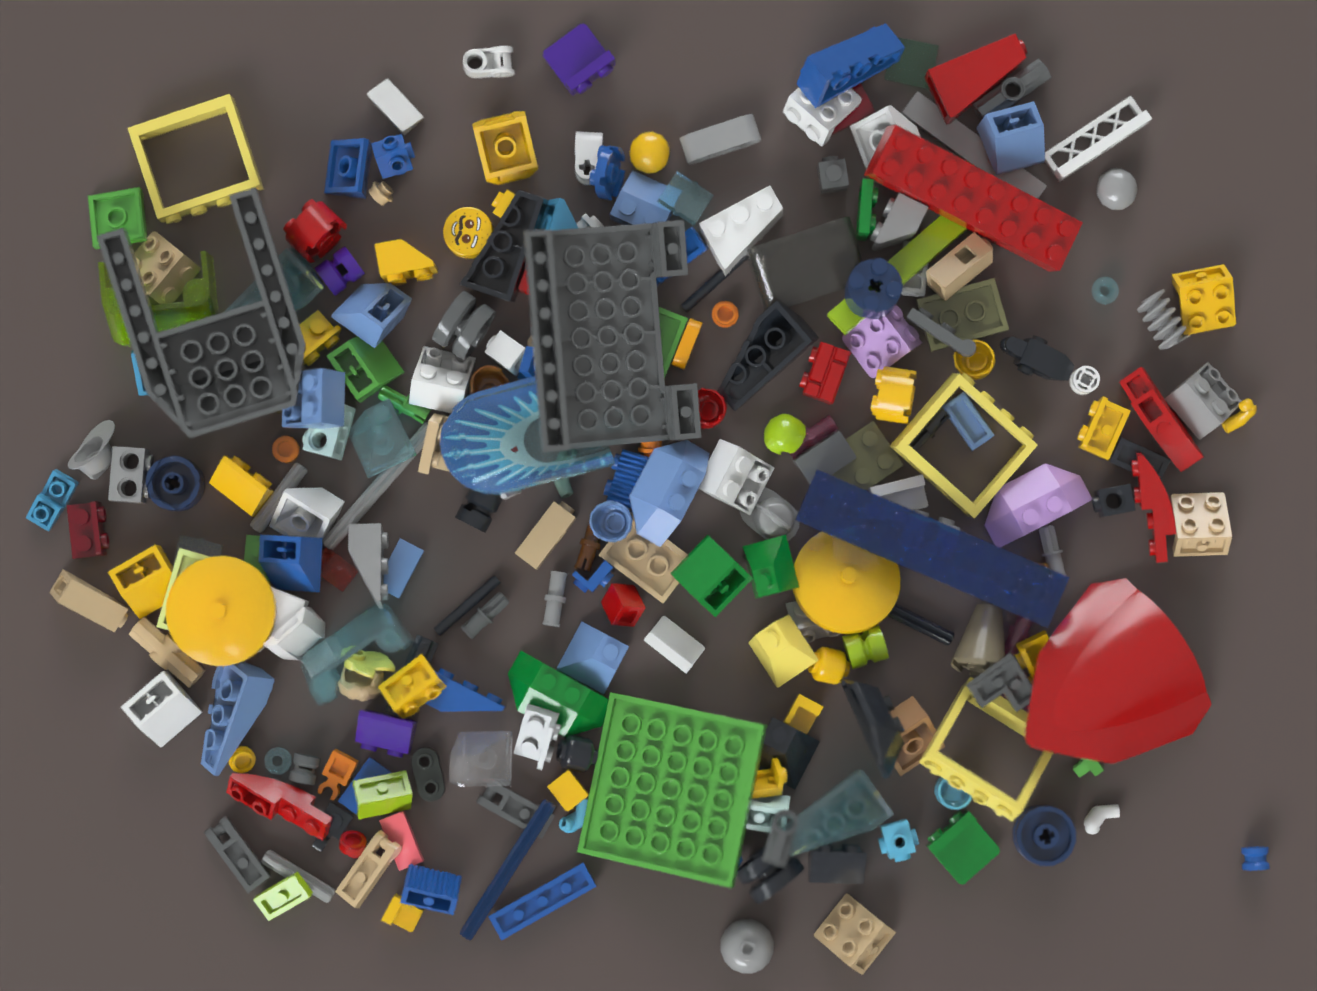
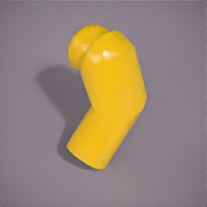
(1247, 411)

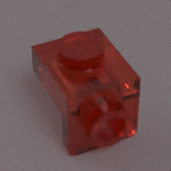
(336, 569)

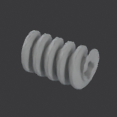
(1162, 320)

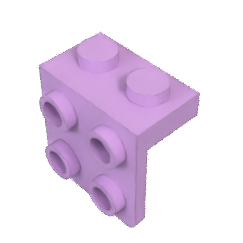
(881, 341)

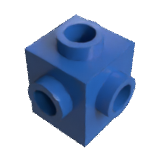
(393, 156)

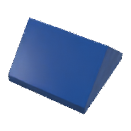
(348, 167)

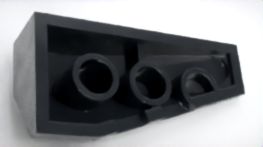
(772, 345)

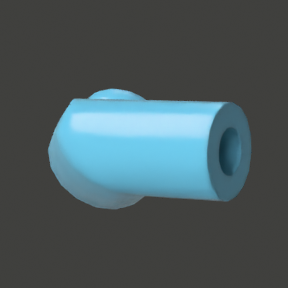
(574, 820)

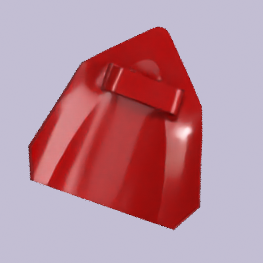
(1114, 679)

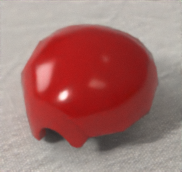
(711, 408)

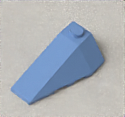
(238, 701)

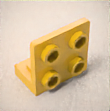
(1205, 299)

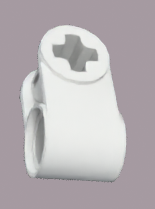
(491, 62)
(586, 153)

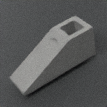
(366, 550)

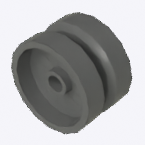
(464, 324)

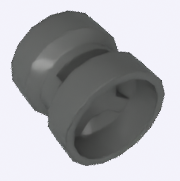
(301, 774)

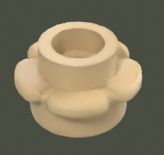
(381, 192)

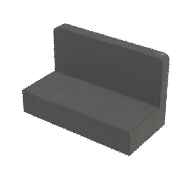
(826, 456)

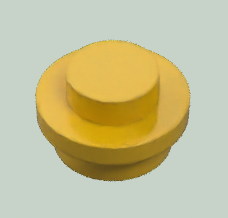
(242, 760)

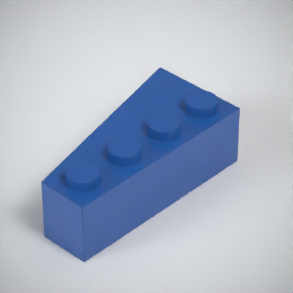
(848, 64)

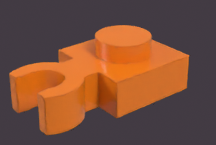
(339, 771)

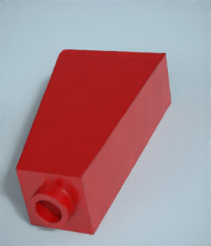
(971, 76)

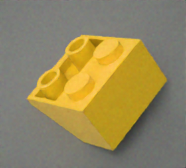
(402, 261)
(240, 485)
(144, 580)

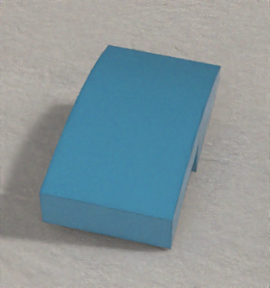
(52, 500)

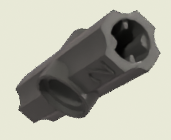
(1024, 81)

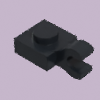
(339, 824)

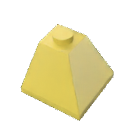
(782, 650)

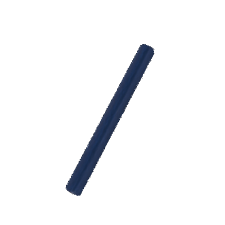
(507, 869)

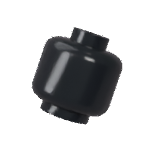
(576, 753)

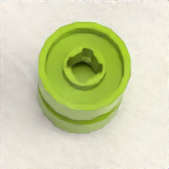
(865, 647)

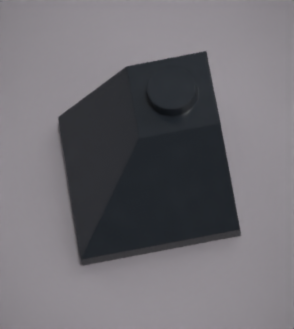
(791, 748)

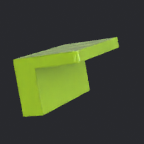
(382, 794)

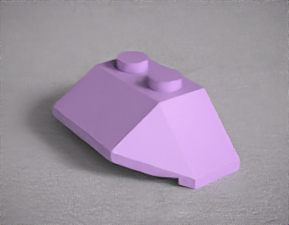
(1033, 502)

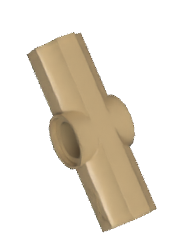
(166, 652)

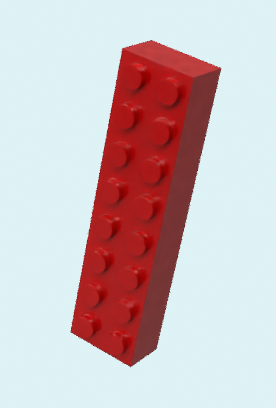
(973, 198)

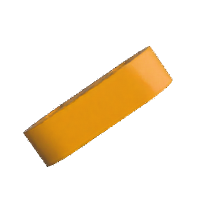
(687, 343)

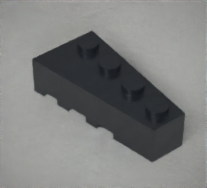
(503, 257)

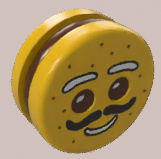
(467, 232)

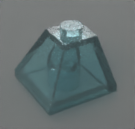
(381, 438)

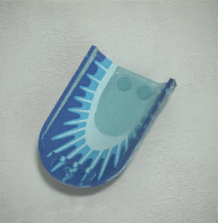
(496, 443)

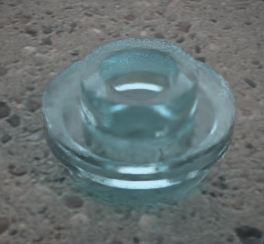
(1110, 284)
(286, 757)

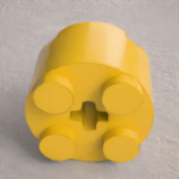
(894, 394)

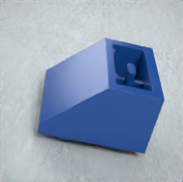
(292, 561)

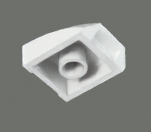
(297, 635)

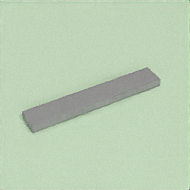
(964, 143)

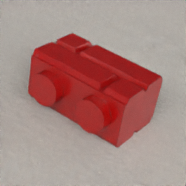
(826, 372)

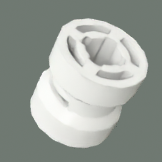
(1080, 382)

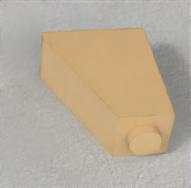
(89, 601)

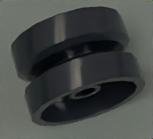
(770, 876)

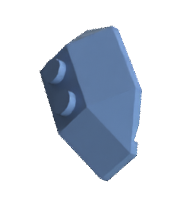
(667, 489)

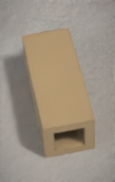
(960, 266)
(546, 534)

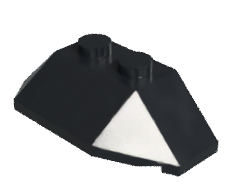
(876, 723)

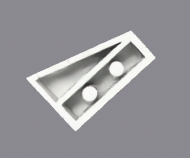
(741, 227)

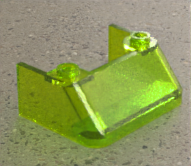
(198, 303)

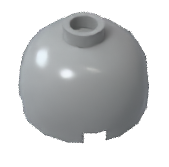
(747, 946)

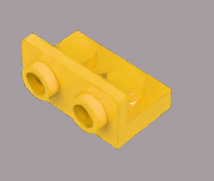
(317, 335)
(412, 687)

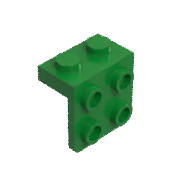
(962, 846)

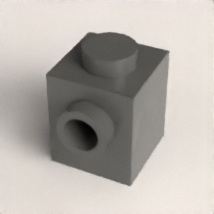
(832, 175)

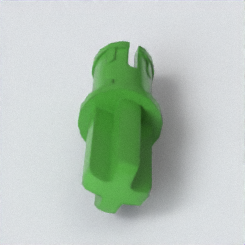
(402, 404)

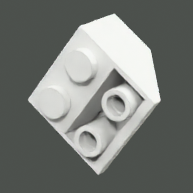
(440, 380)
(735, 476)
(162, 709)

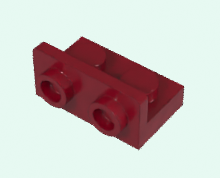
(87, 530)

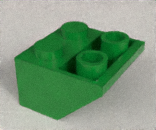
(711, 575)

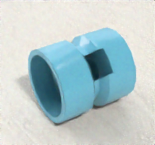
(950, 796)

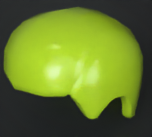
(784, 434)

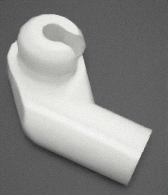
(1098, 814)

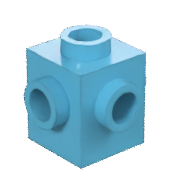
(892, 831)

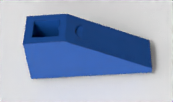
(463, 696)

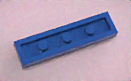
(542, 901)

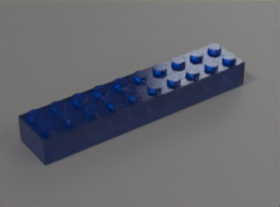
(932, 548)

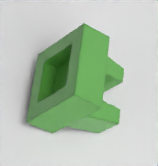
(1085, 766)

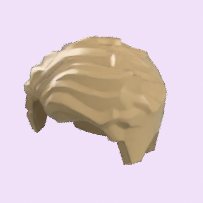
(359, 686)

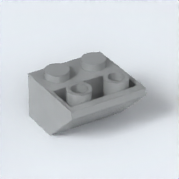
(901, 223)
(1203, 400)

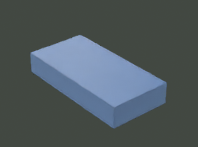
(968, 421)
(401, 566)

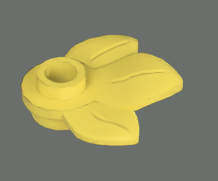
(368, 662)

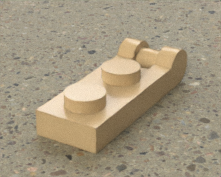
(368, 869)

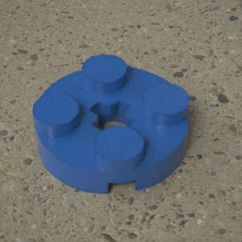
(608, 176)

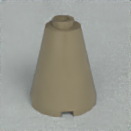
(981, 641)

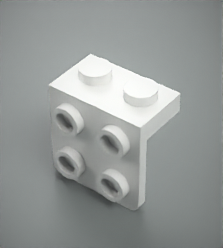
(820, 121)

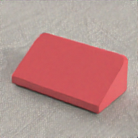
(400, 831)

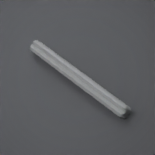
(371, 494)

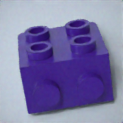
(579, 59)

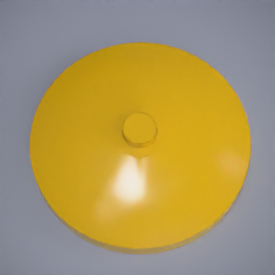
(844, 585)
(221, 611)

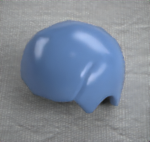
(611, 521)

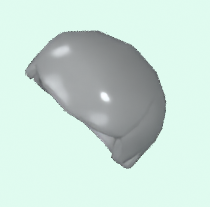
(1116, 189)

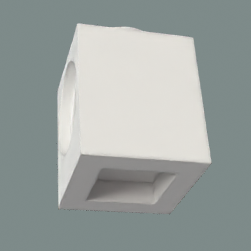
(505, 352)

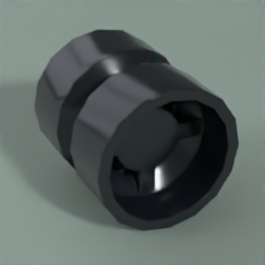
(478, 509)

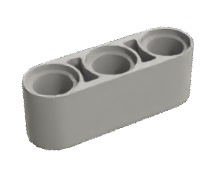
(720, 139)

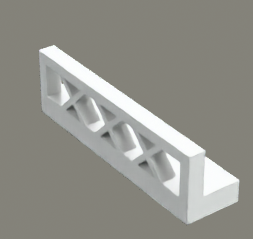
(1101, 146)

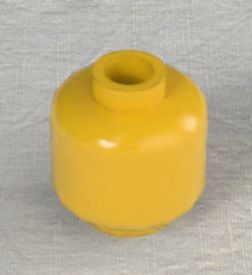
(830, 666)

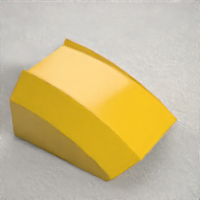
(505, 148)

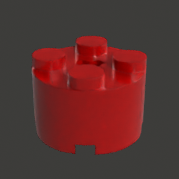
(314, 230)

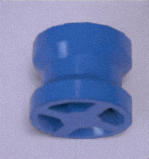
(1255, 858)

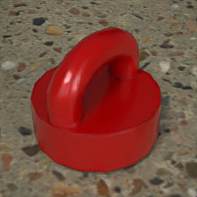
(352, 843)

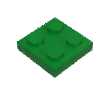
(866, 201)

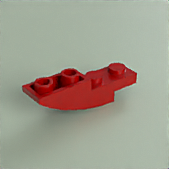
(1160, 419)
(1153, 495)
(275, 797)

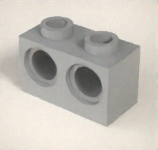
(121, 474)

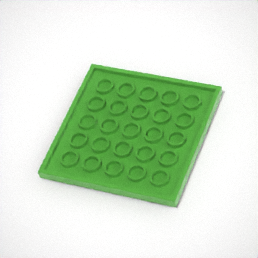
(672, 789)

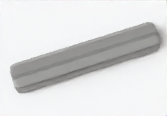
(266, 513)
(287, 868)

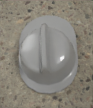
(95, 452)
(772, 516)

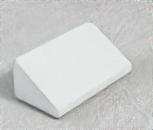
(395, 106)

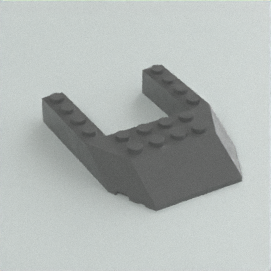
(223, 364)

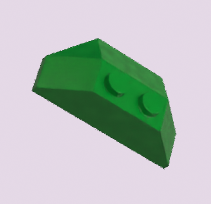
(548, 688)

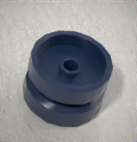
(1059, 839)

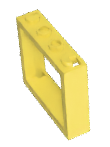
(181, 119)
(1003, 417)
(963, 779)

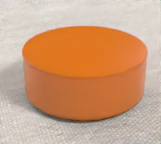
(286, 449)

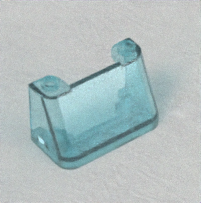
(373, 624)

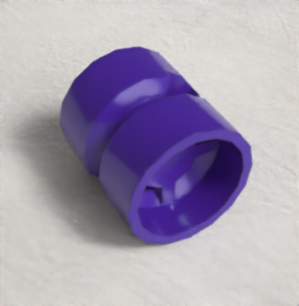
(332, 277)

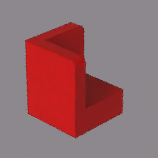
(623, 605)

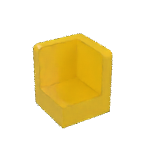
(802, 713)
(568, 790)
(402, 914)

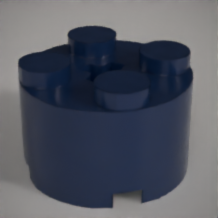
(877, 274)
(162, 492)

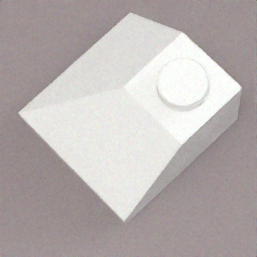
(871, 129)
(306, 512)

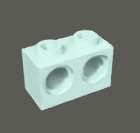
(336, 437)

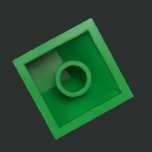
(770, 566)

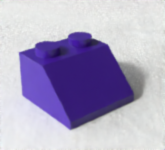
(386, 732)

